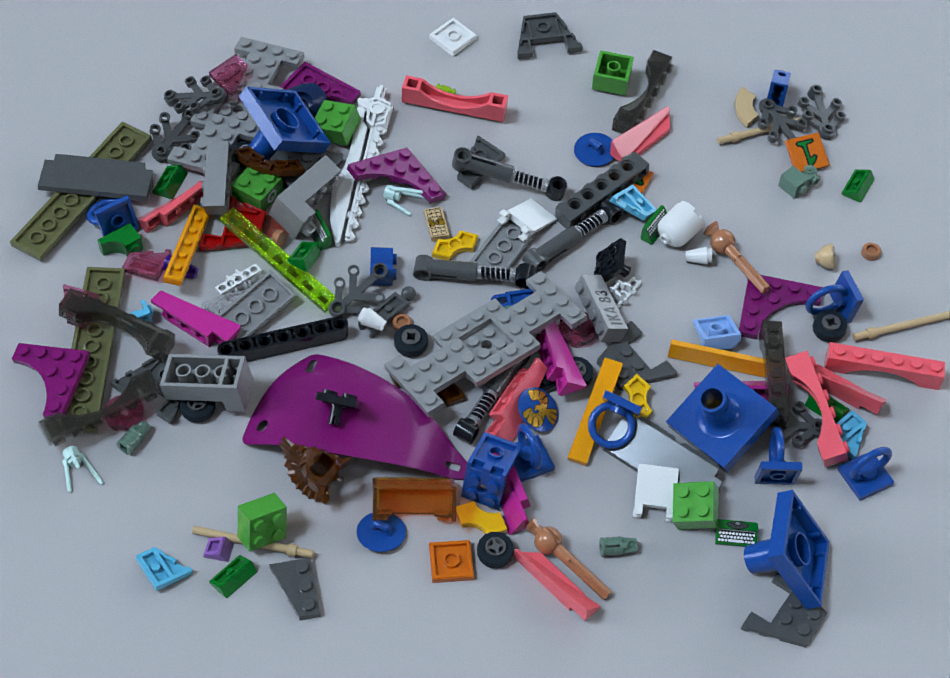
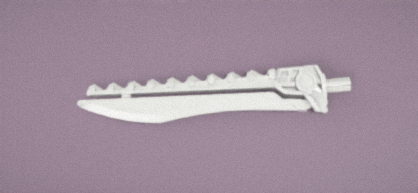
(378, 115)

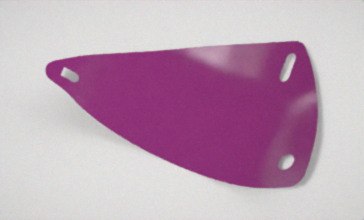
(384, 429)

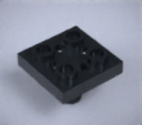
(611, 261)
(337, 404)

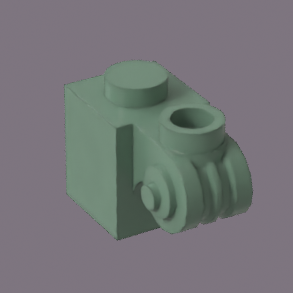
(796, 182)

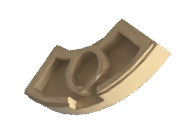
(744, 107)

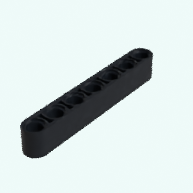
(294, 338)

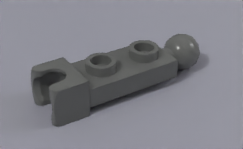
(391, 307)

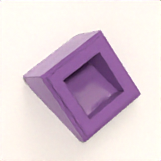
(218, 549)

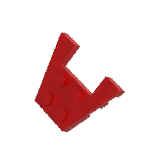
(228, 238)

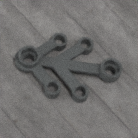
(216, 95)
(768, 107)
(826, 129)
(172, 137)
(356, 292)
(794, 425)

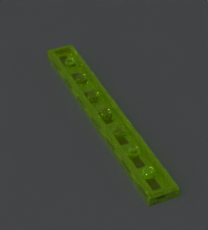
(277, 259)

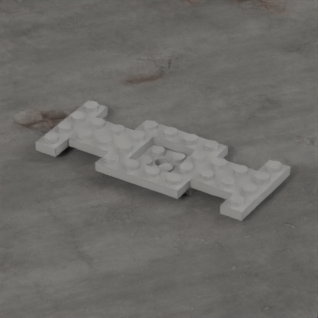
(262, 66)
(508, 335)

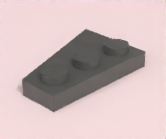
(299, 585)

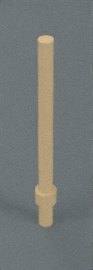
(736, 136)
(872, 332)
(291, 549)

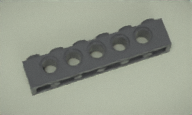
(587, 200)

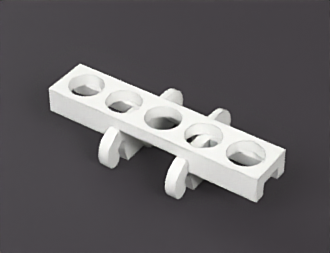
(242, 276)
(624, 286)

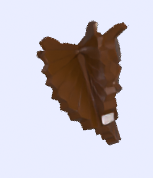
(312, 469)

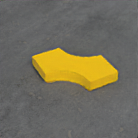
(450, 247)
(637, 391)
(472, 516)

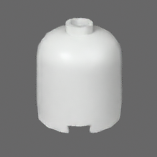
(680, 225)

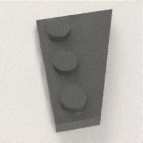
(484, 149)

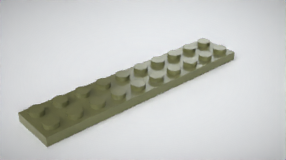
(66, 209)
(97, 340)

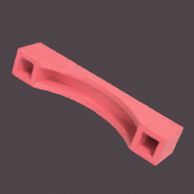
(421, 93)
(921, 371)
(829, 443)

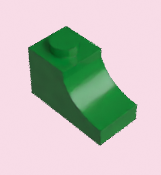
(123, 240)

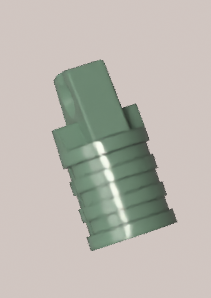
(133, 437)
(624, 545)

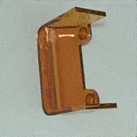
(413, 496)

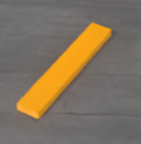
(186, 246)
(713, 356)
(606, 380)

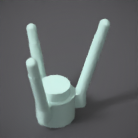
(394, 194)
(73, 458)

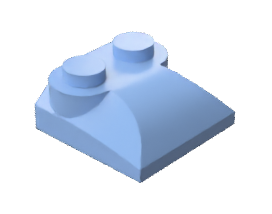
(717, 332)

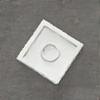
(453, 37)

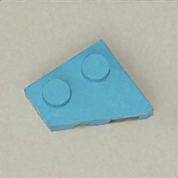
(634, 203)
(853, 429)
(161, 569)

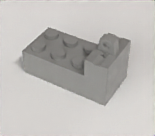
(293, 205)
(208, 379)

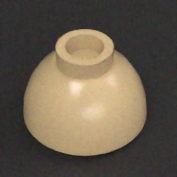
(826, 256)

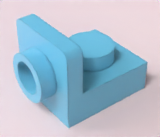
(145, 313)

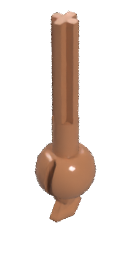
(723, 243)
(549, 541)

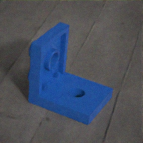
(489, 470)

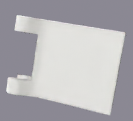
(528, 216)
(655, 489)

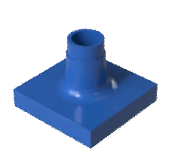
(283, 122)
(722, 417)
(794, 550)

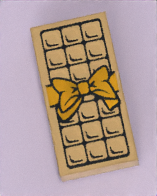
(436, 223)

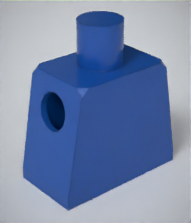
(779, 84)

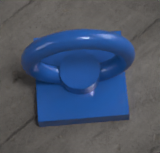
(112, 214)
(844, 294)
(621, 407)
(533, 456)
(777, 469)
(867, 473)

